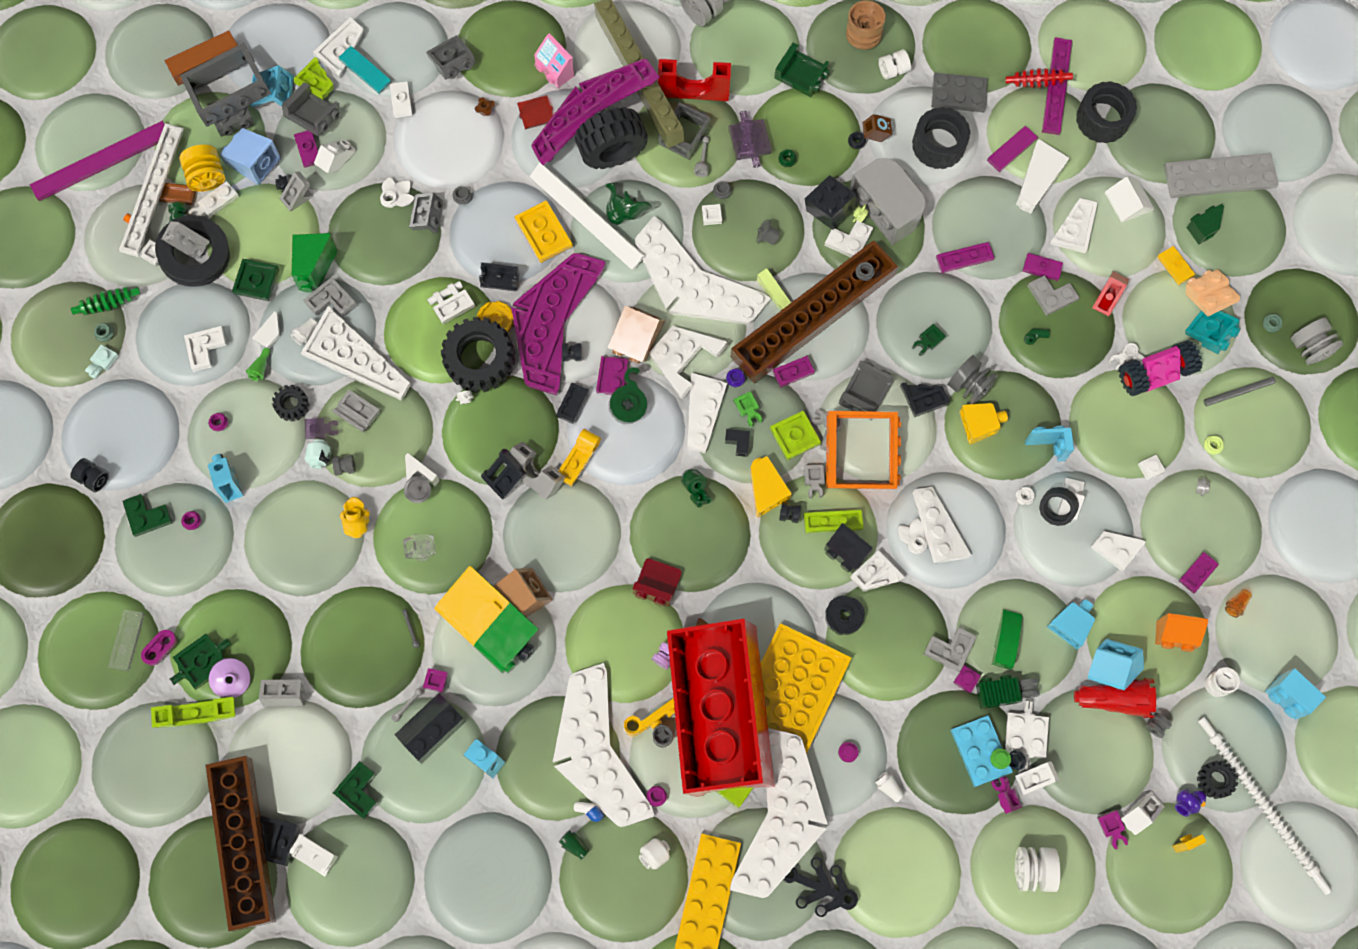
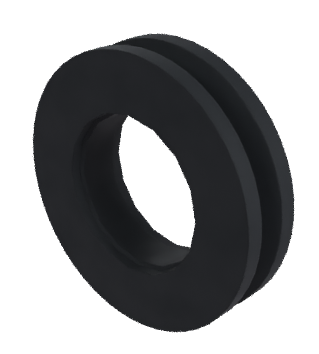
(202, 273)

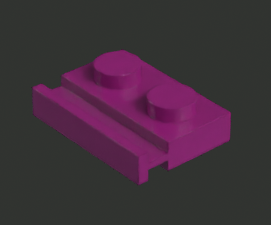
(611, 374)

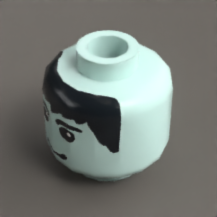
(318, 454)

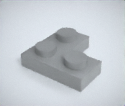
(328, 294)
(1050, 299)
(952, 654)

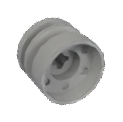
(1316, 341)

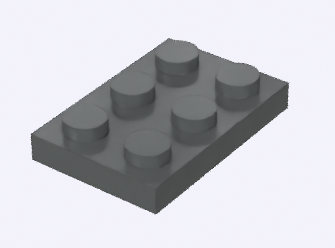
(959, 92)

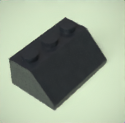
(430, 728)

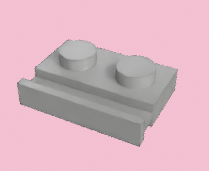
(356, 411)

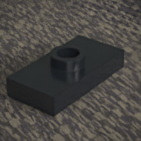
(572, 403)

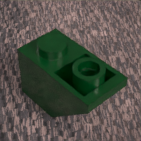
(1206, 225)

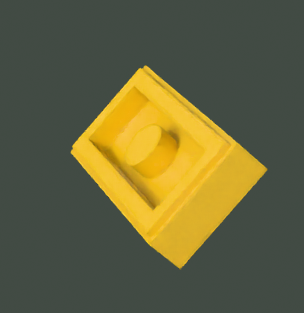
(1176, 265)
(1189, 842)

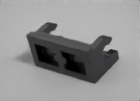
(499, 276)

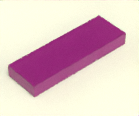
(1012, 149)
(964, 257)

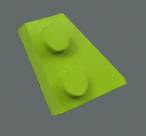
(315, 77)

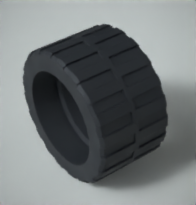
(1111, 94)
(947, 120)

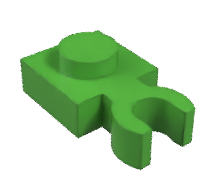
(747, 406)

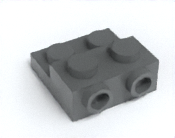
(451, 57)
(234, 122)

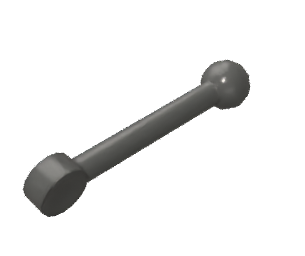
(415, 643)

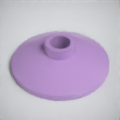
(233, 668)

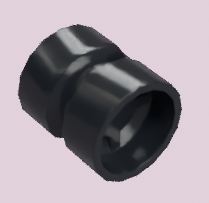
(90, 475)

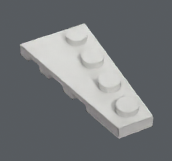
(704, 406)
(939, 529)

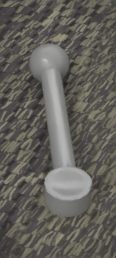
(396, 717)

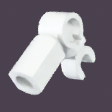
(1129, 352)

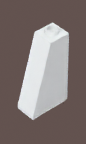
(1041, 173)

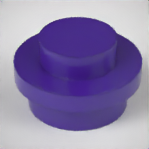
(735, 378)

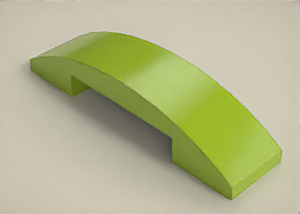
(193, 713)

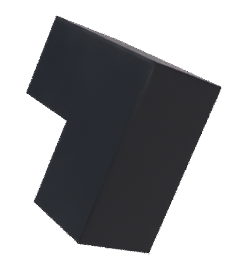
(740, 439)

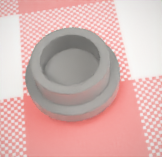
(1202, 486)

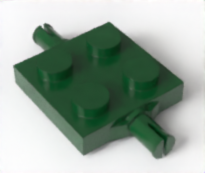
(198, 660)

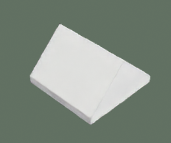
(1129, 199)

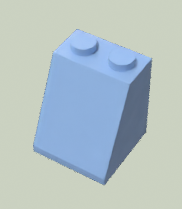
(250, 155)

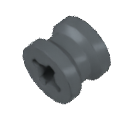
(1029, 688)
(1158, 725)

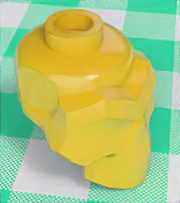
(355, 517)

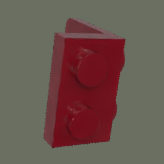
(657, 582)

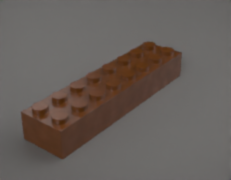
(240, 844)

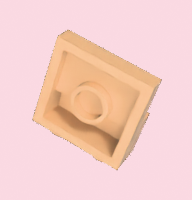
(1211, 292)

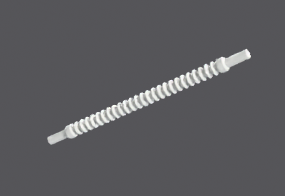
(1312, 870)

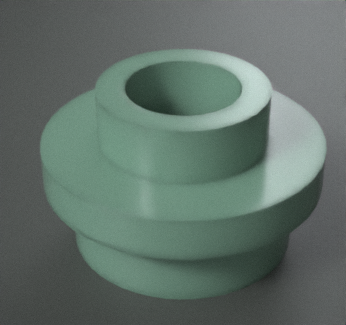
(1275, 319)
(100, 328)

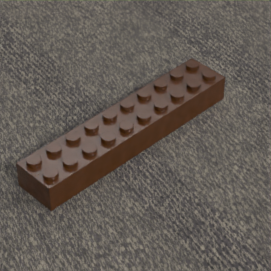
(811, 313)

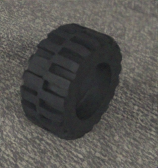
(611, 138)
(478, 331)

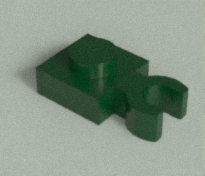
(929, 338)

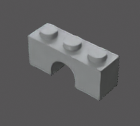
(545, 482)

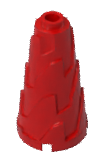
(1135, 700)

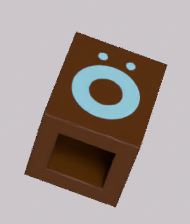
(877, 128)

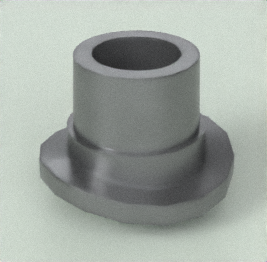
(417, 489)

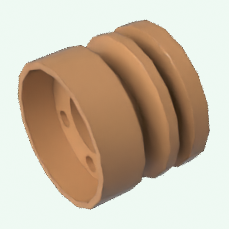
(865, 25)

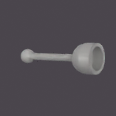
(701, 168)

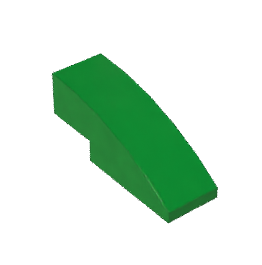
(1007, 640)

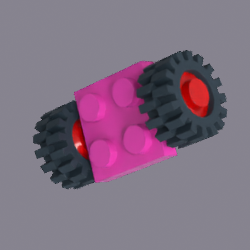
(1160, 368)

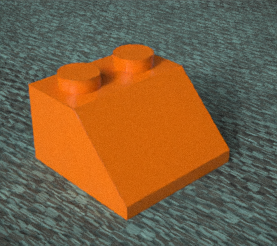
(1180, 632)

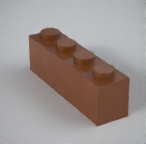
(199, 54)

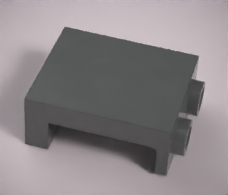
(310, 110)
(866, 388)

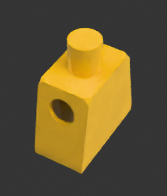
(981, 421)

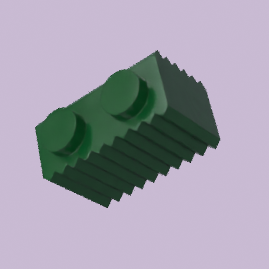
(998, 692)

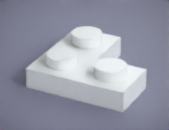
(852, 243)
(200, 343)

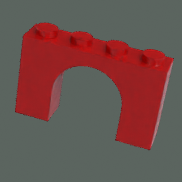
(712, 88)

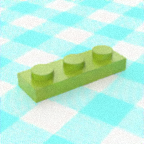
(830, 521)

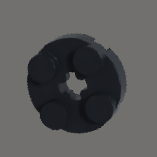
(843, 626)

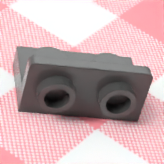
(426, 212)

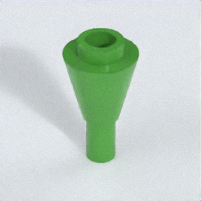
(257, 368)

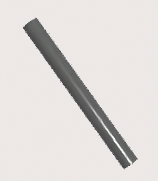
(1239, 391)

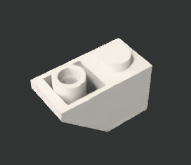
(334, 155)

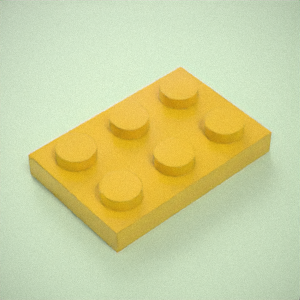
(543, 231)

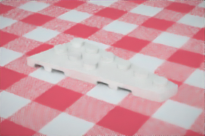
(348, 353)

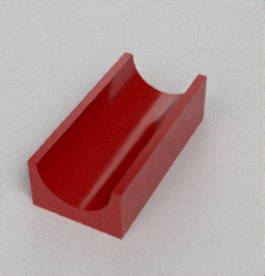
(720, 707)

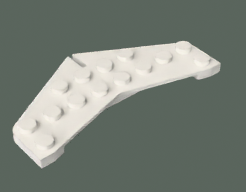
(697, 291)
(594, 764)
(785, 830)

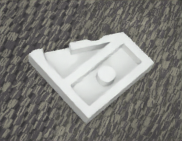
(1117, 548)
(876, 573)

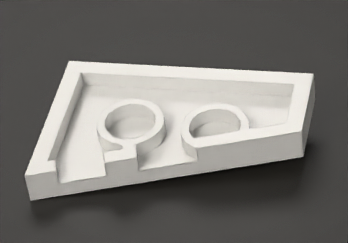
(329, 51)

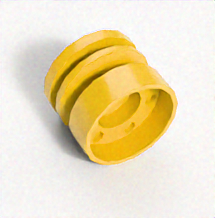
(202, 168)

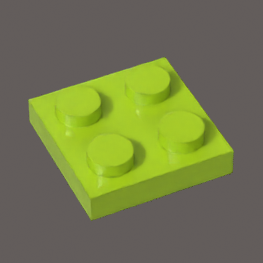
(795, 435)

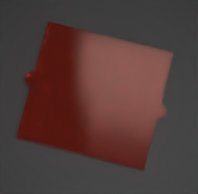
(535, 112)

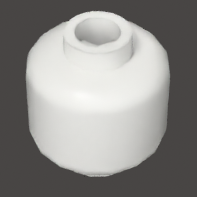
(654, 853)

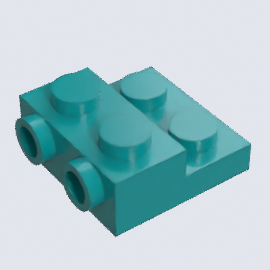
(1214, 330)

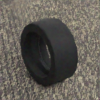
(1065, 494)

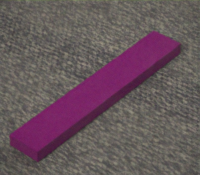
(1056, 94)

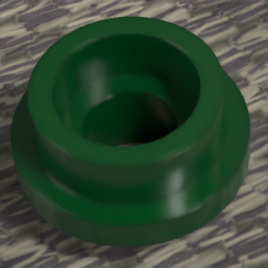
(787, 154)

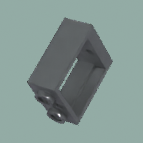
(700, 118)

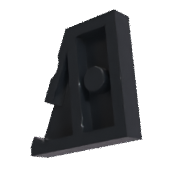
(924, 398)

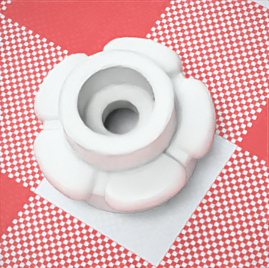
(464, 397)
(1025, 491)

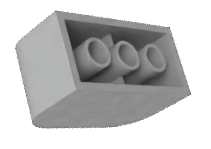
(890, 197)

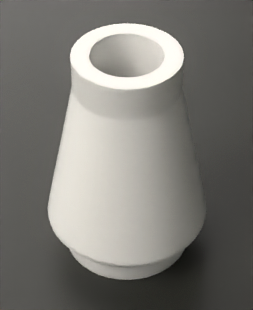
(304, 331)
(889, 786)

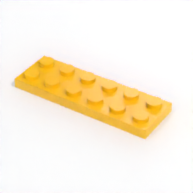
(708, 893)

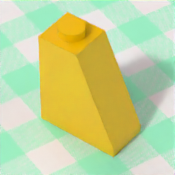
(767, 486)

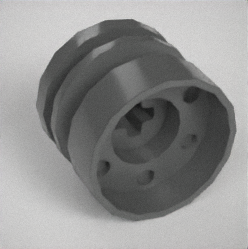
(972, 380)

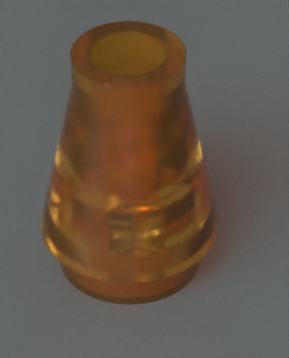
(1236, 606)

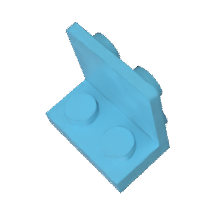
(279, 83)
(1059, 436)

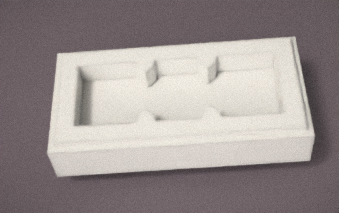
(401, 99)

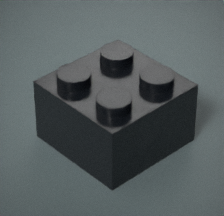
(831, 202)

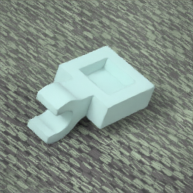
(101, 359)

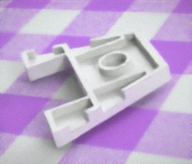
(677, 350)

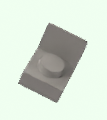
(296, 192)

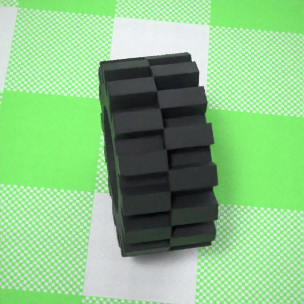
(291, 414)
(1229, 777)

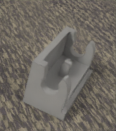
(185, 239)
(281, 693)

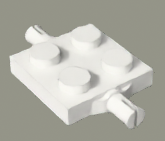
(1027, 733)

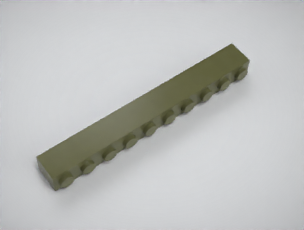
(628, 53)

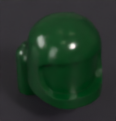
(695, 484)

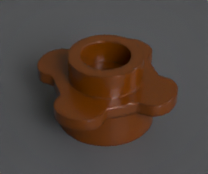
(487, 110)

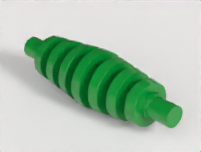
(105, 300)

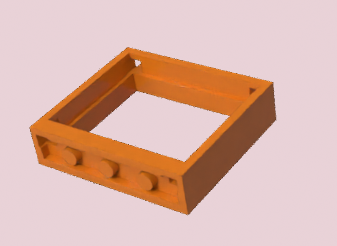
(894, 443)

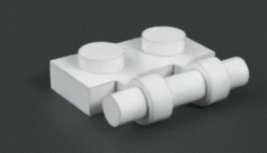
(453, 306)

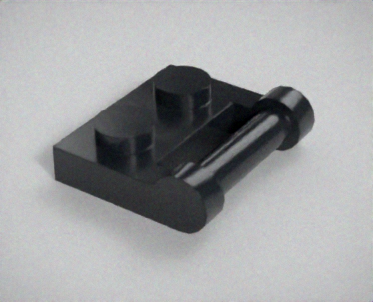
(508, 478)

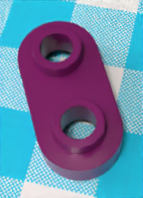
(158, 646)

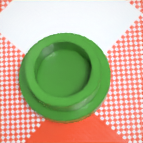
(1000, 759)

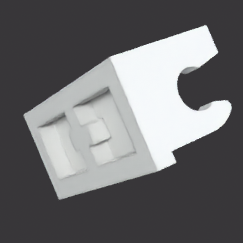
(313, 855)

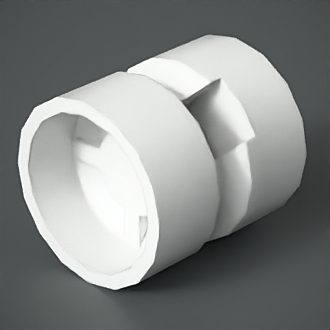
(894, 64)
(1222, 682)

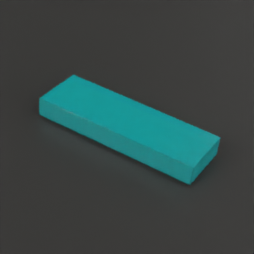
(364, 69)

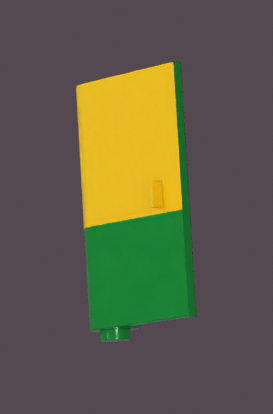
(486, 619)

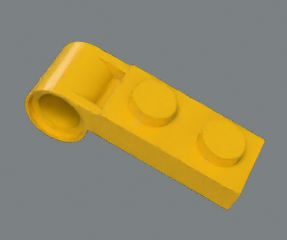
(579, 456)
(651, 721)

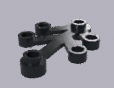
(824, 889)

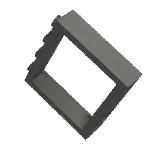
(217, 67)

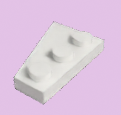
(1077, 227)

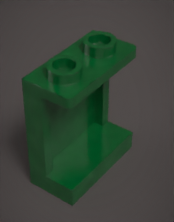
(801, 71)

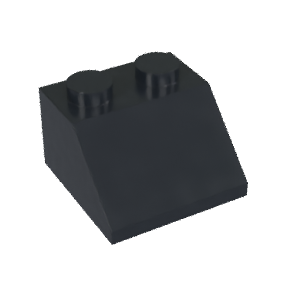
(847, 549)

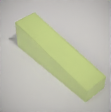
(773, 290)

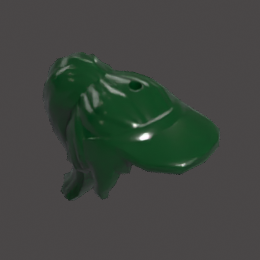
(622, 208)

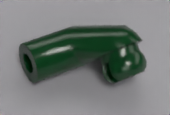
(1035, 333)

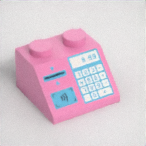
(554, 62)

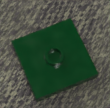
(255, 279)

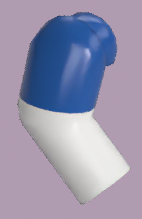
(590, 810)

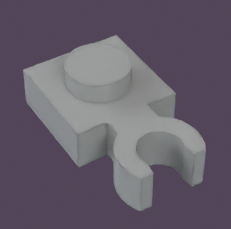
(814, 477)

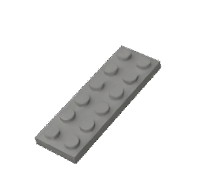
(1220, 175)

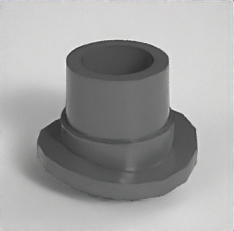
(767, 233)

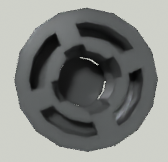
(345, 465)
(662, 736)

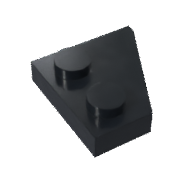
(278, 839)

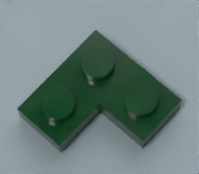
(145, 520)
(351, 790)

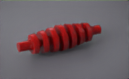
(1061, 76)

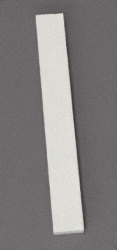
(151, 190)
(587, 216)

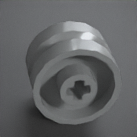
(701, 10)

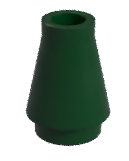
(573, 844)

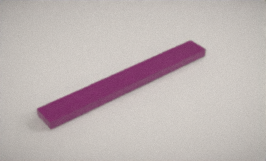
(97, 162)

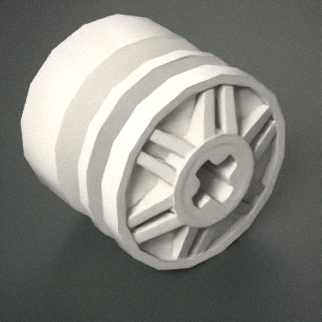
(1037, 869)

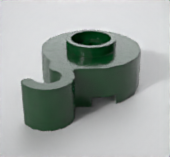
(631, 393)

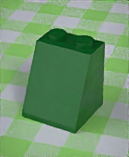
(311, 259)

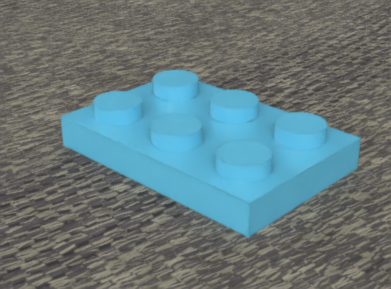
(975, 744)

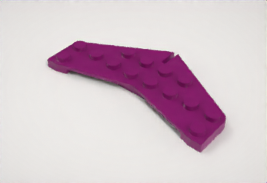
(596, 95)
(548, 308)

